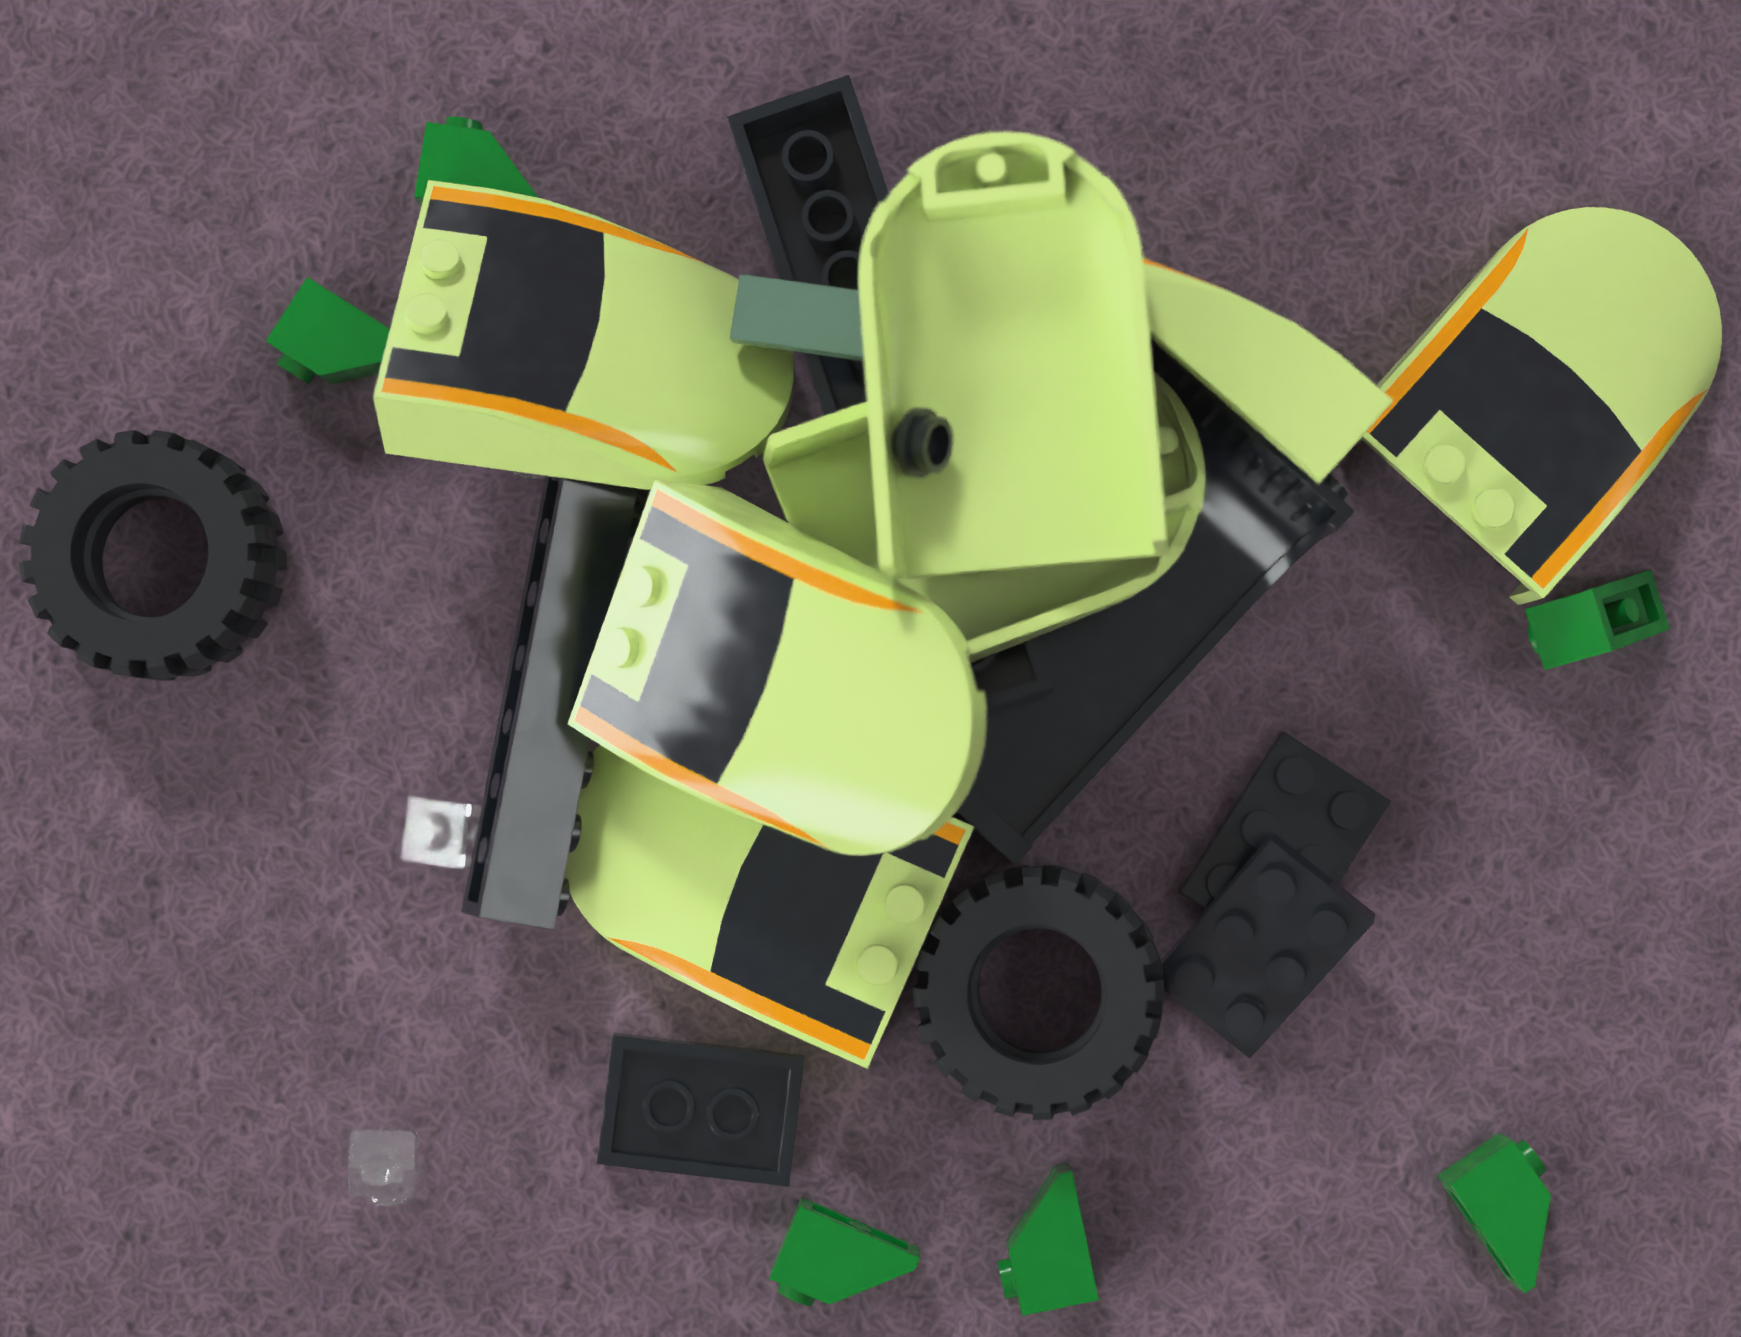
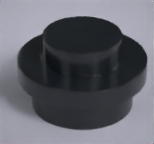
(922, 442)

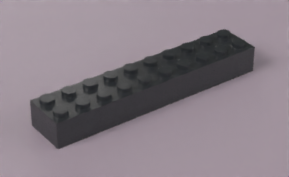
(815, 198)

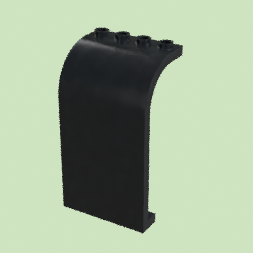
(1132, 655)

